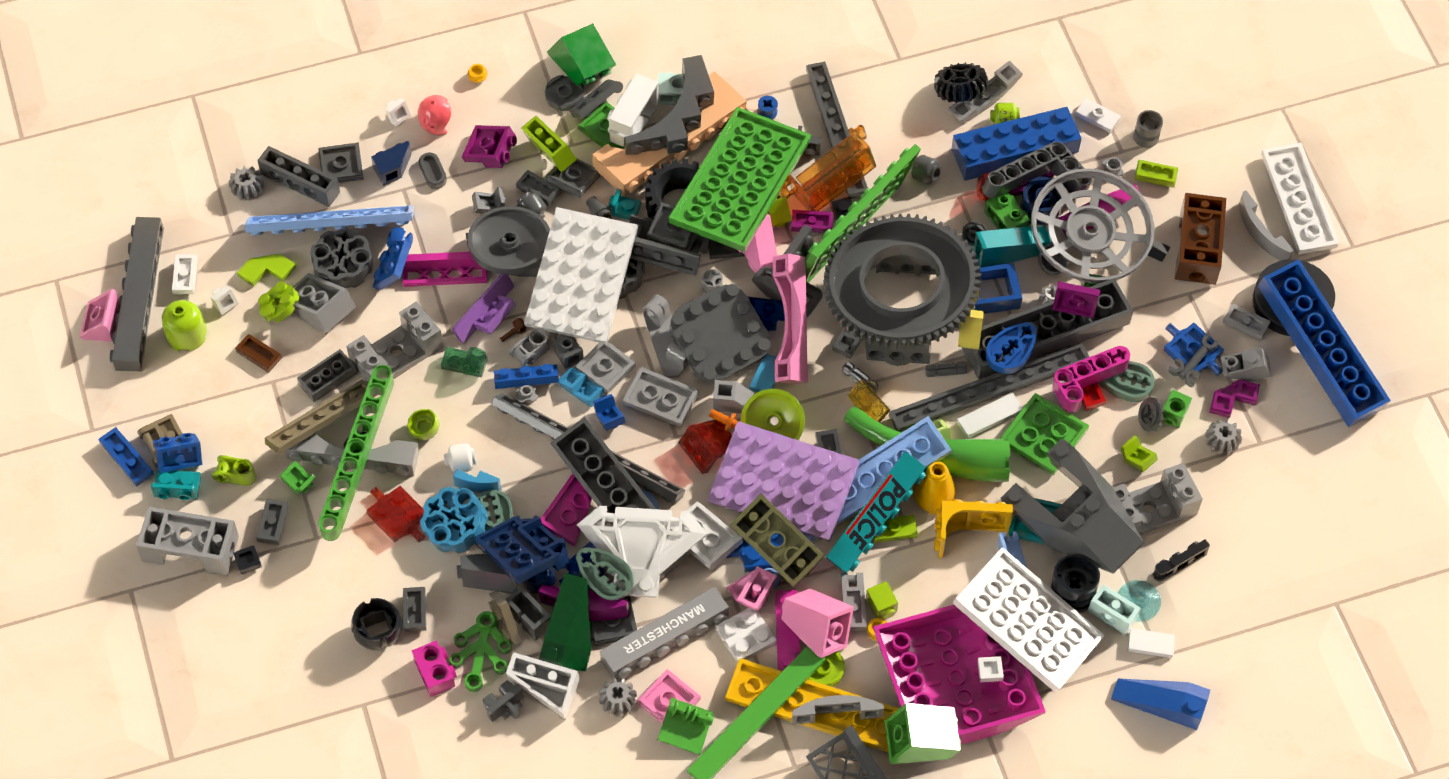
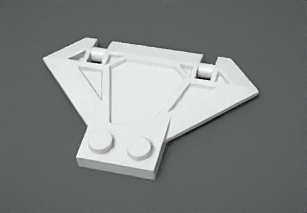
(643, 541)

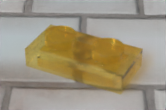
(868, 401)

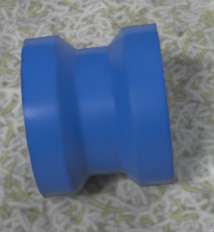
(768, 112)

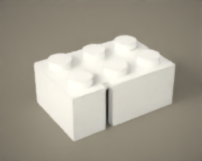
(639, 99)

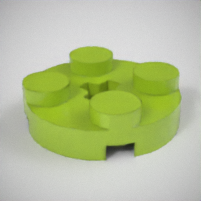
(282, 294)

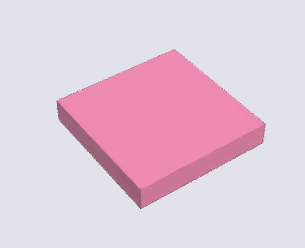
(658, 695)

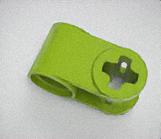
(230, 470)

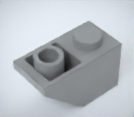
(1247, 365)
(730, 396)

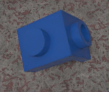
(608, 412)

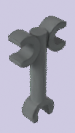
(1187, 371)

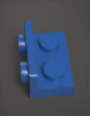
(178, 452)

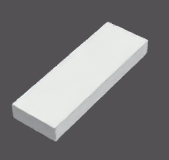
(989, 415)

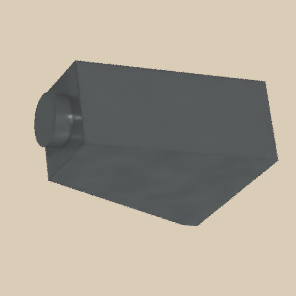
(482, 573)

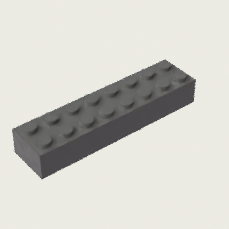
(1056, 328)
(602, 473)

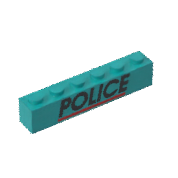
(875, 513)

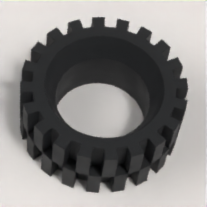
(667, 179)

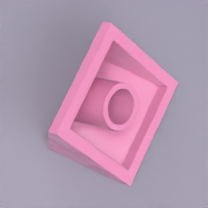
(100, 317)

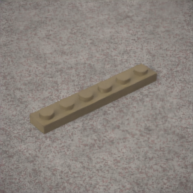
(317, 418)

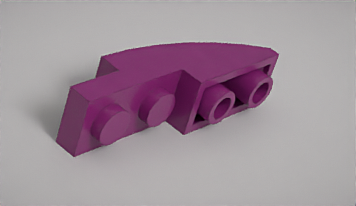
(599, 608)

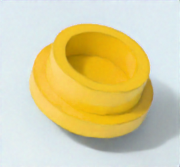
(477, 73)

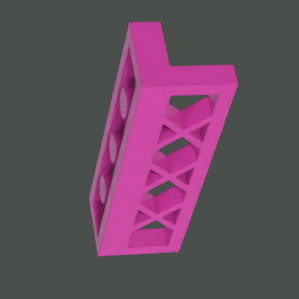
(444, 264)

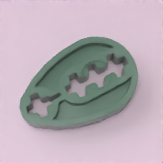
(1125, 390)
(501, 505)
(600, 584)

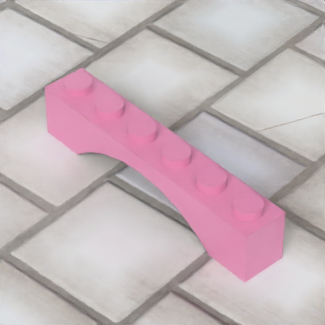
(790, 277)

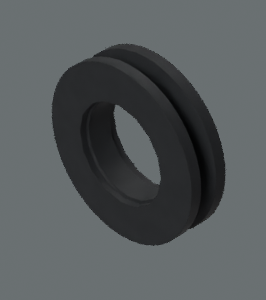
(1263, 308)

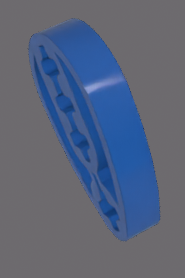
(1010, 337)

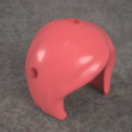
(434, 114)

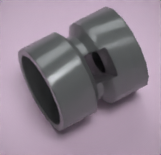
(1148, 128)

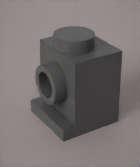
(567, 350)

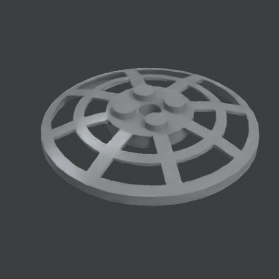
(1096, 217)

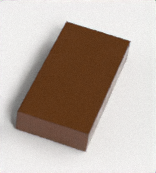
(258, 353)

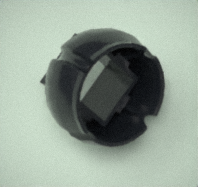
(373, 613)

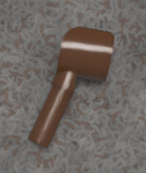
(519, 328)

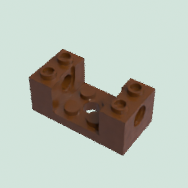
(1200, 254)

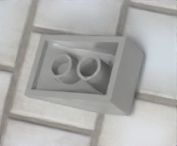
(321, 302)

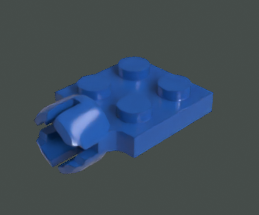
(393, 259)

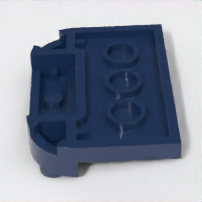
(523, 548)

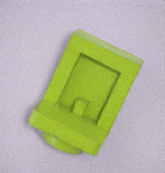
(1137, 455)

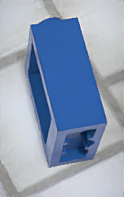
(1003, 303)

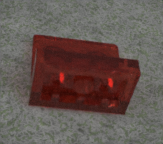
(705, 443)

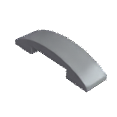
(997, 87)
(1275, 247)
(834, 704)

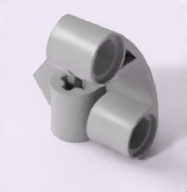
(667, 350)

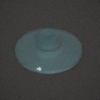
(1149, 605)

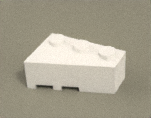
(544, 681)

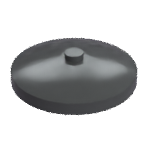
(508, 240)

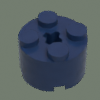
(1031, 193)

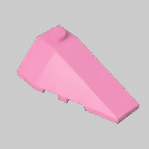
(762, 247)

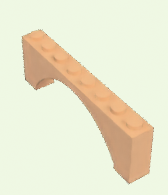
(632, 170)

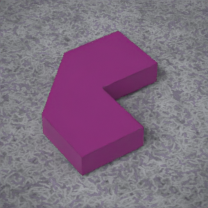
(1240, 391)

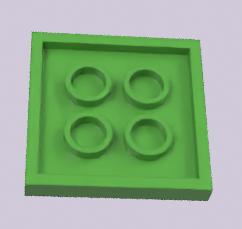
(1040, 428)

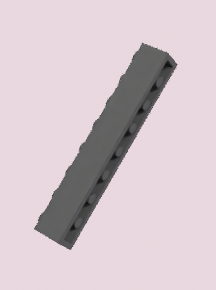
(137, 294)

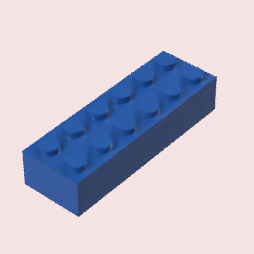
(1000, 144)

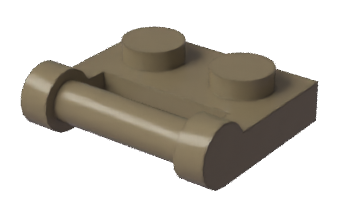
(164, 427)

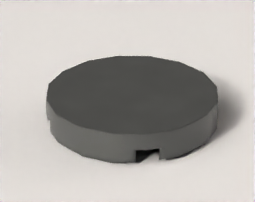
(563, 93)

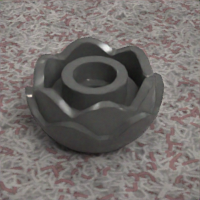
(968, 230)

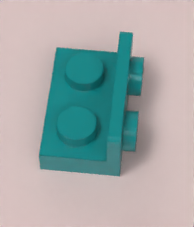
(176, 485)

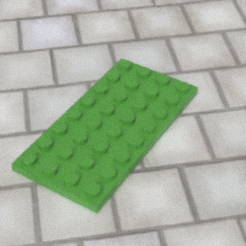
(740, 179)
(860, 212)

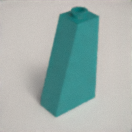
(1008, 245)

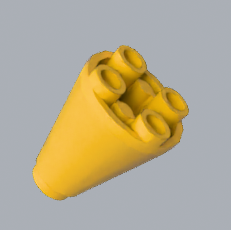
(934, 488)

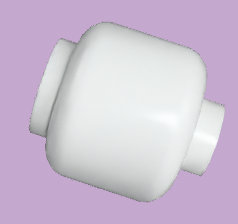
(460, 457)

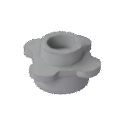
(1113, 162)
(526, 398)

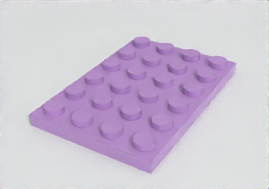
(796, 477)

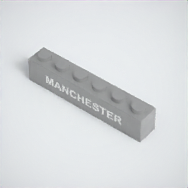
(664, 634)

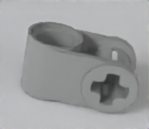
(527, 350)

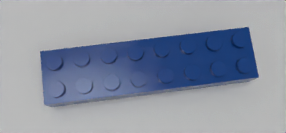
(1323, 343)

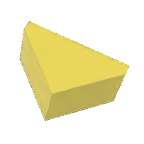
(971, 330)

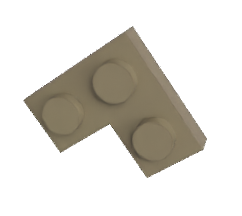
(501, 609)

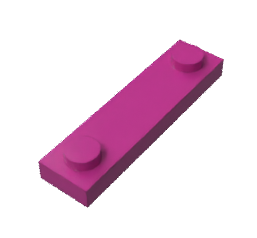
(787, 640)

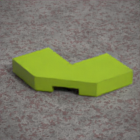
(274, 264)

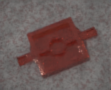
(396, 514)

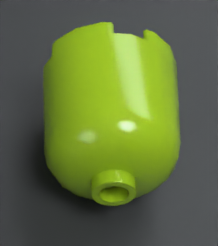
(183, 325)

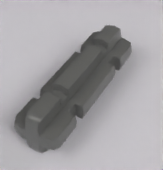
(946, 369)
(857, 375)

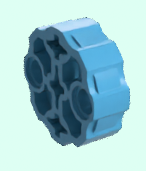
(433, 520)

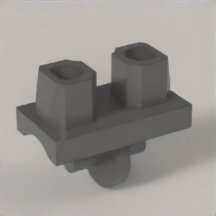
(507, 704)

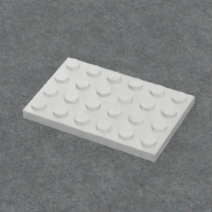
(581, 275)
(1028, 619)

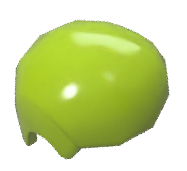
(423, 424)

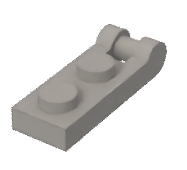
(855, 597)

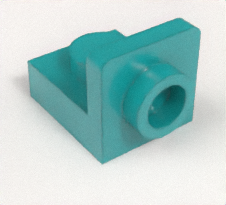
(622, 206)

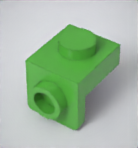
(297, 478)

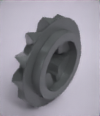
(1146, 409)

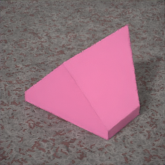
(753, 588)

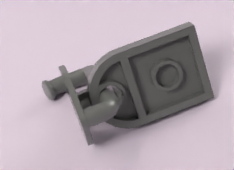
(800, 247)

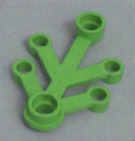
(481, 648)

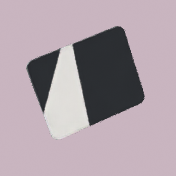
(1159, 251)

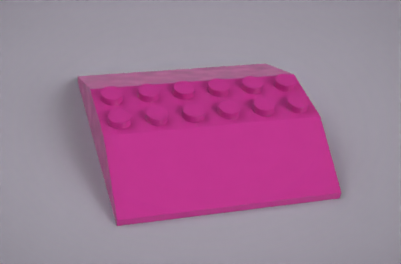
(936, 664)

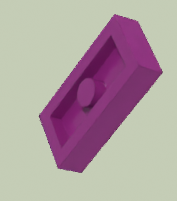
(817, 220)

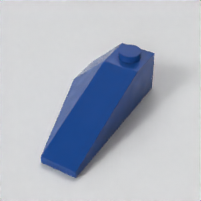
(1170, 700)

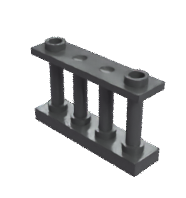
(665, 255)

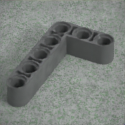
(1052, 157)

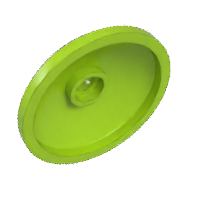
(775, 403)

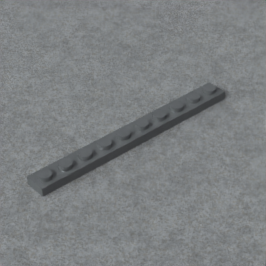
(985, 388)
(544, 424)

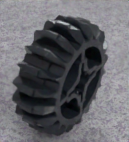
(961, 82)

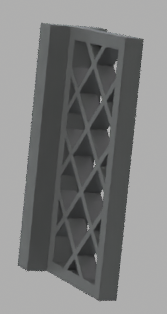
(858, 749)

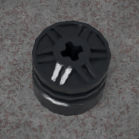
(1076, 581)

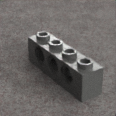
(298, 176)

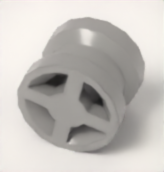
(711, 276)

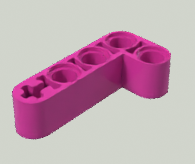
(1114, 362)

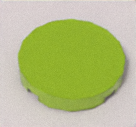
(830, 671)

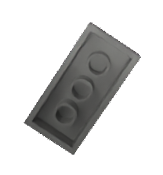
(326, 375)

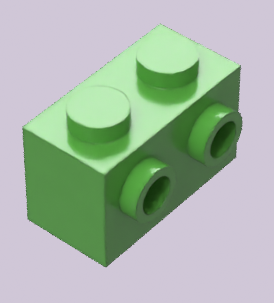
(1006, 212)

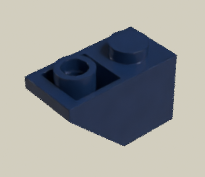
(392, 162)

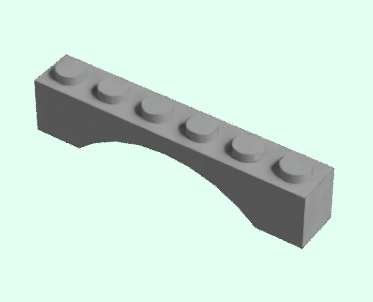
(395, 457)

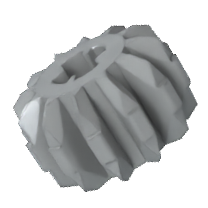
(246, 182)
(1223, 436)
(617, 689)

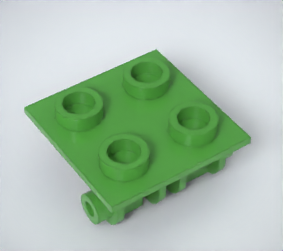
(685, 726)

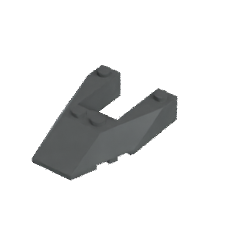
(1088, 522)

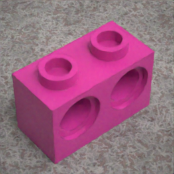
(430, 669)

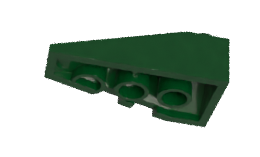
(568, 631)

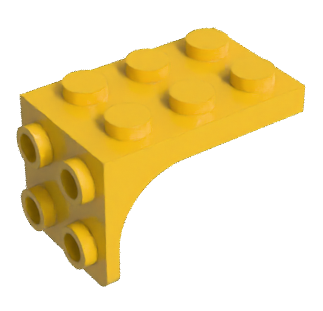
(969, 516)

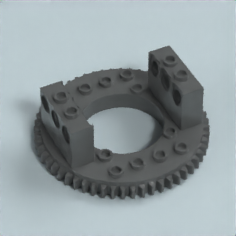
(902, 247)

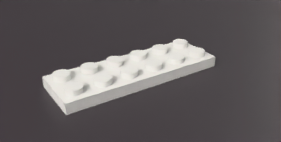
(1300, 198)

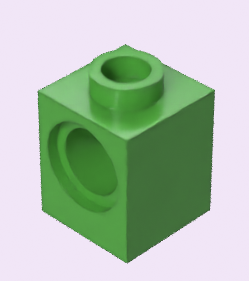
(1179, 402)

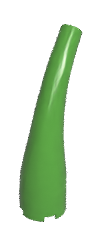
(969, 459)

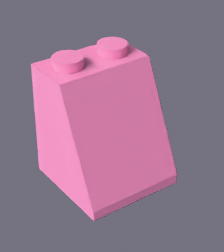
(818, 621)

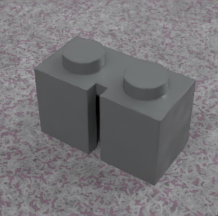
(529, 613)

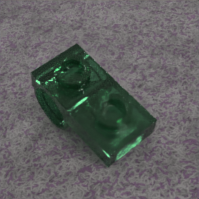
(466, 362)

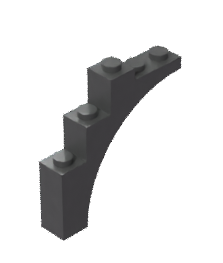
(685, 115)

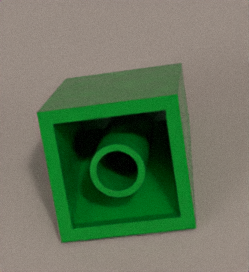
(582, 55)

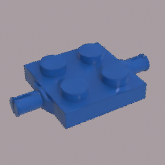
(1187, 343)
(751, 557)

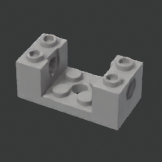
(416, 338)
(1172, 497)
(211, 539)

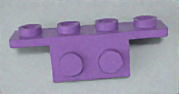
(487, 310)

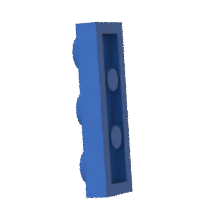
(526, 376)
(126, 456)

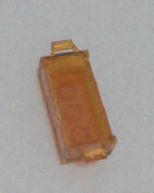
(833, 172)

